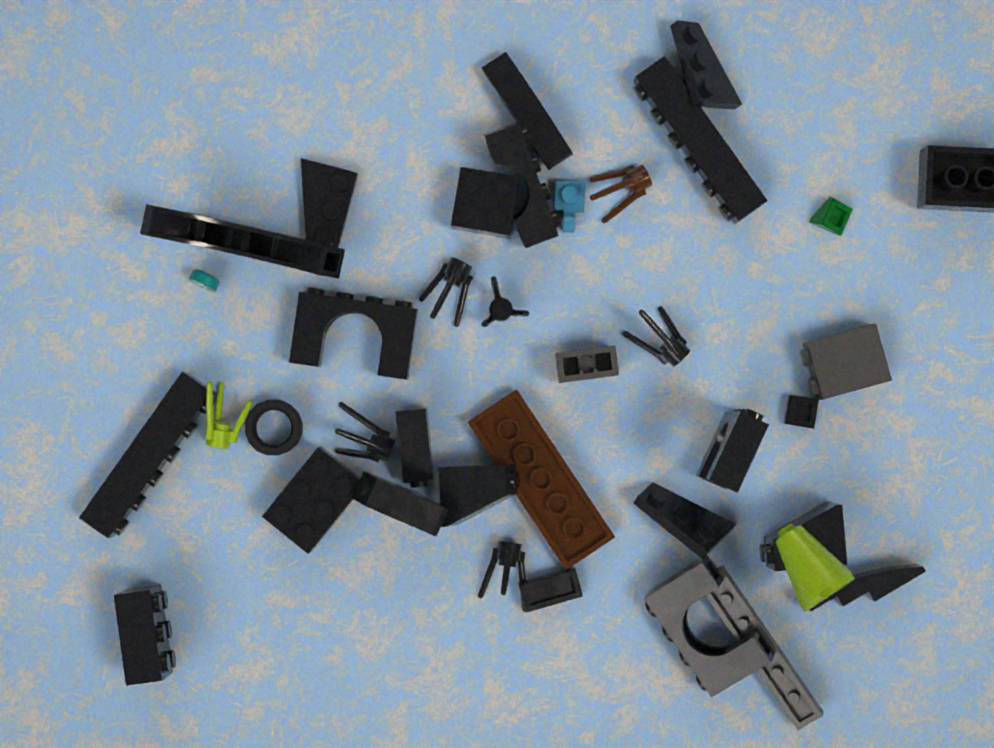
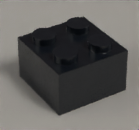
(484, 202)

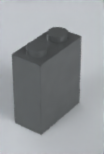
(845, 362)

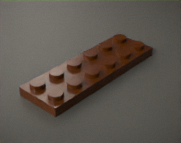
(546, 482)

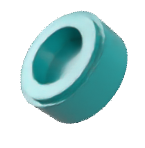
(204, 280)

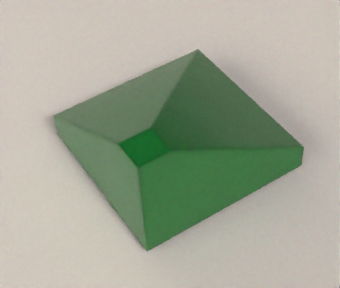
(832, 216)

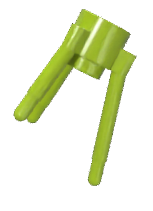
(218, 432)

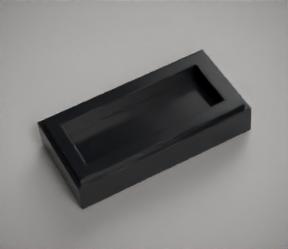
(550, 589)

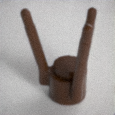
(636, 180)

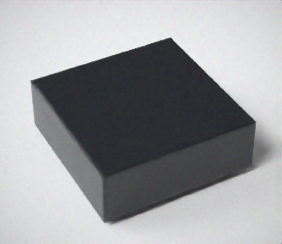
(801, 411)

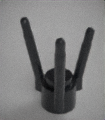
(455, 274)
(500, 307)
(673, 347)
(379, 446)
(508, 556)

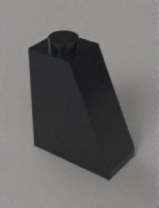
(415, 447)
(475, 489)
(399, 503)

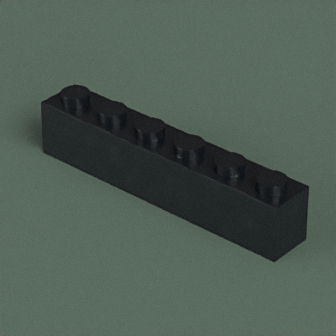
(699, 140)
(146, 457)

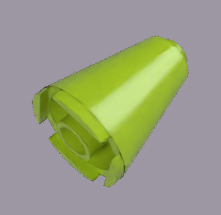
(810, 566)

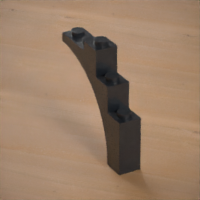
(242, 240)

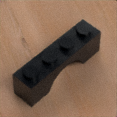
(534, 220)

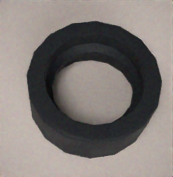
(258, 411)

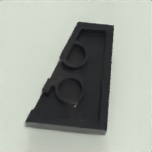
(701, 68)
(326, 200)
(685, 520)

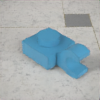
(569, 199)

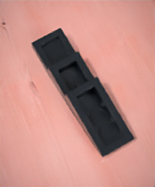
(527, 110)
(875, 583)

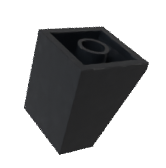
(823, 523)

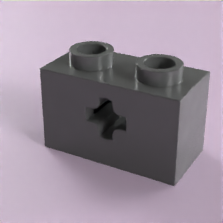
(586, 364)

